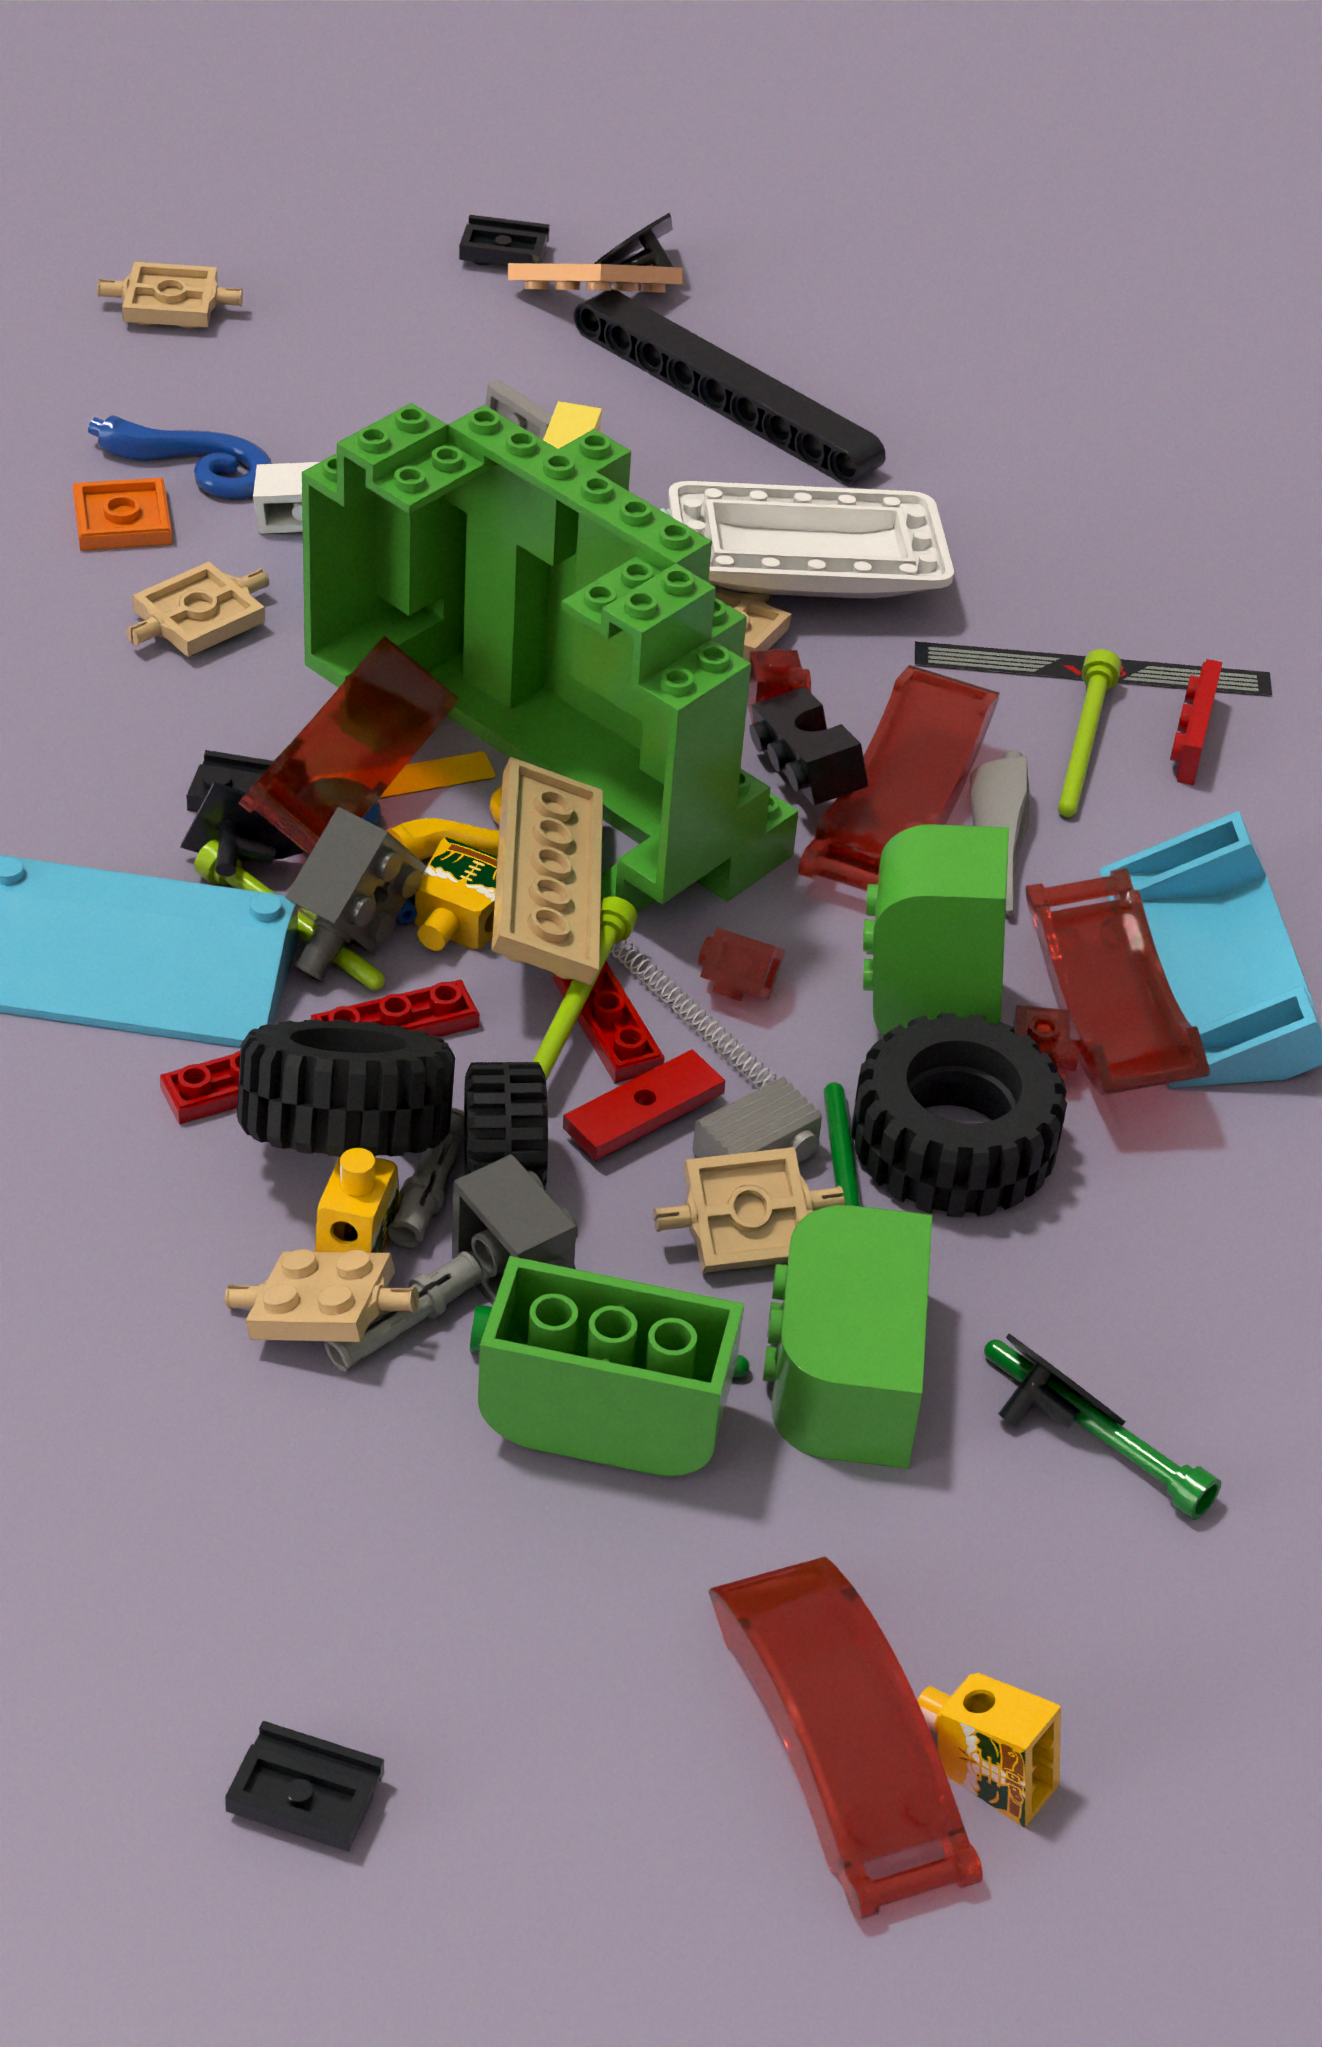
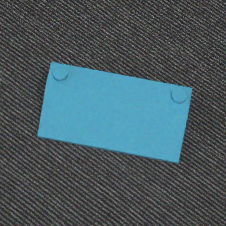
(141, 951)
(1227, 953)

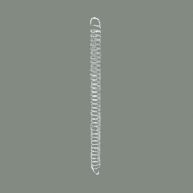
(758, 1073)

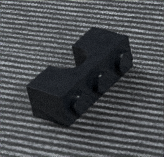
(797, 740)

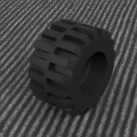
(506, 1115)

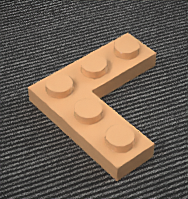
(596, 276)

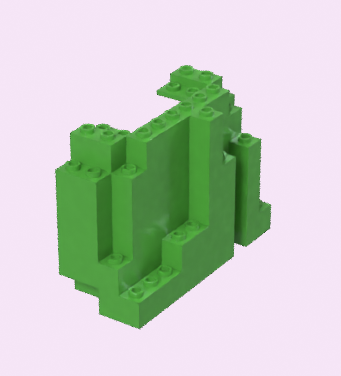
(559, 623)

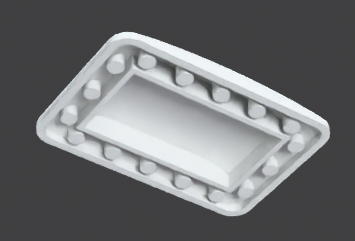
(816, 538)

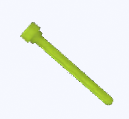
(1099, 673)
(616, 925)
(345, 959)

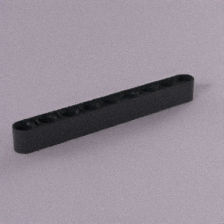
(730, 387)

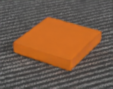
(122, 513)

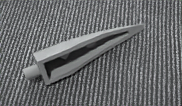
(1002, 800)

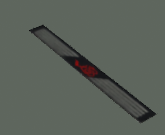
(1071, 667)

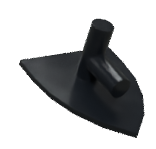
(647, 239)
(238, 832)
(1035, 1391)

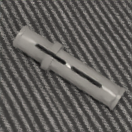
(418, 1207)
(434, 1293)

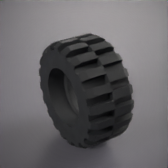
(345, 1087)
(948, 1161)

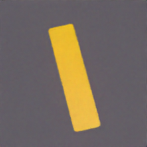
(441, 773)

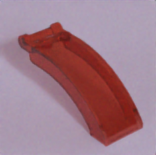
(351, 745)
(912, 773)
(1114, 986)
(848, 1729)

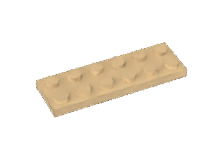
(549, 872)

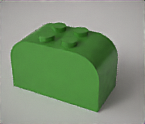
(937, 925)
(851, 1334)
(607, 1368)

